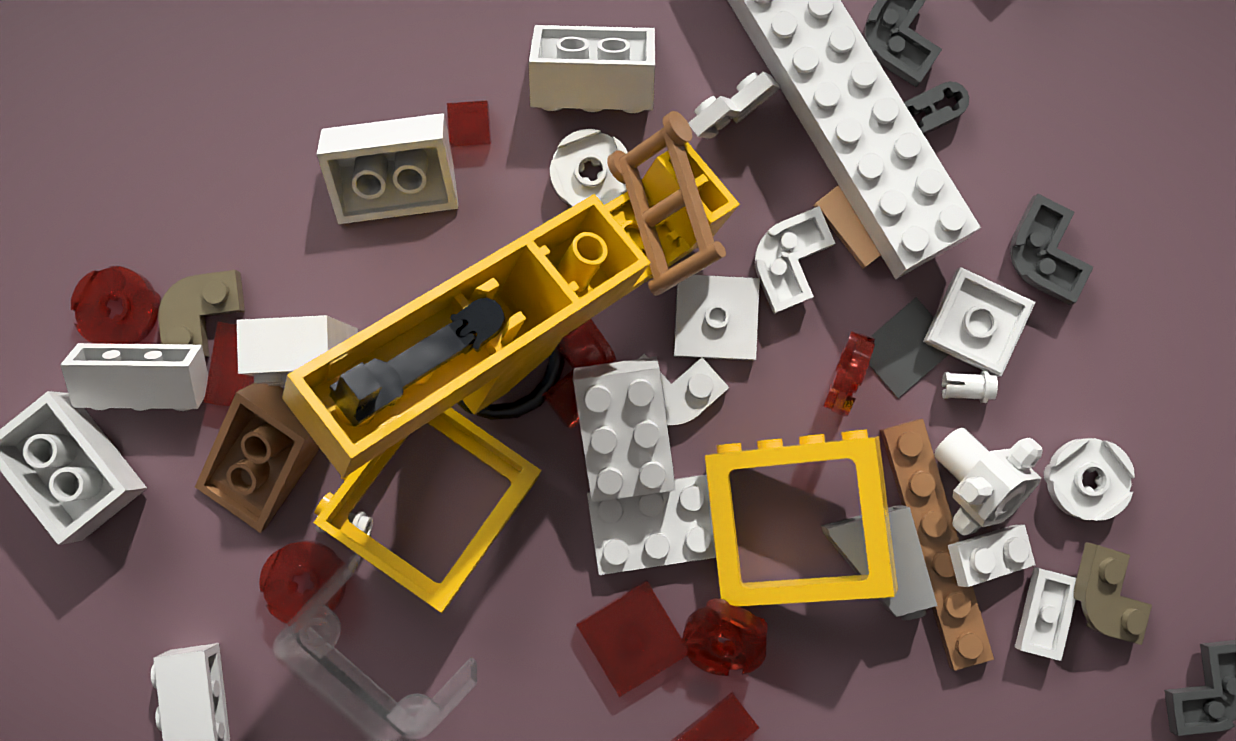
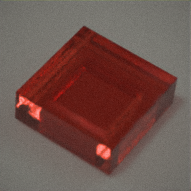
(469, 123)

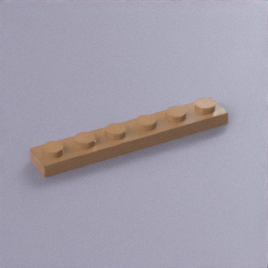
(923, 491)

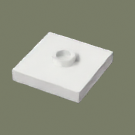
(717, 317)
(979, 322)

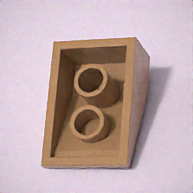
(256, 456)

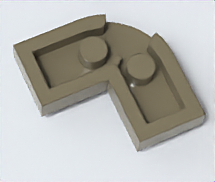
(194, 298)
(1099, 590)

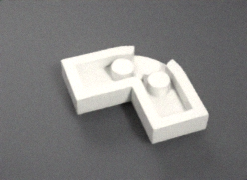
(716, 113)
(779, 255)
(691, 392)

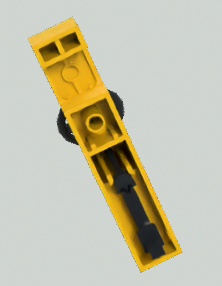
(491, 323)

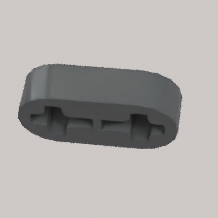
(928, 100)

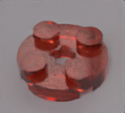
(112, 283)
(850, 373)
(292, 560)
(717, 620)

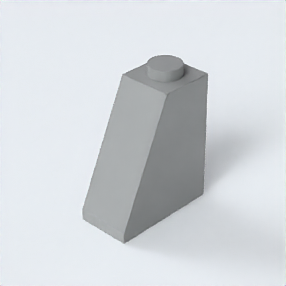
(913, 580)

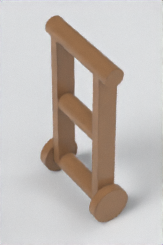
(624, 168)

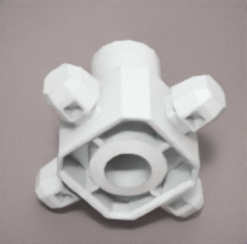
(990, 481)

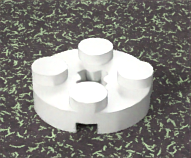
(569, 162)
(1113, 479)

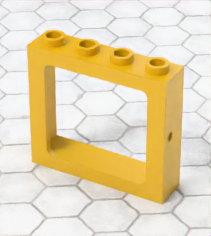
(866, 454)
(335, 510)

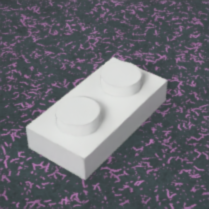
(991, 555)
(1046, 614)

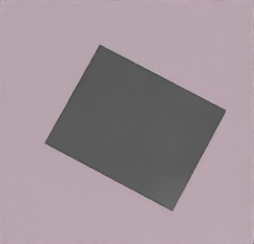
(899, 348)

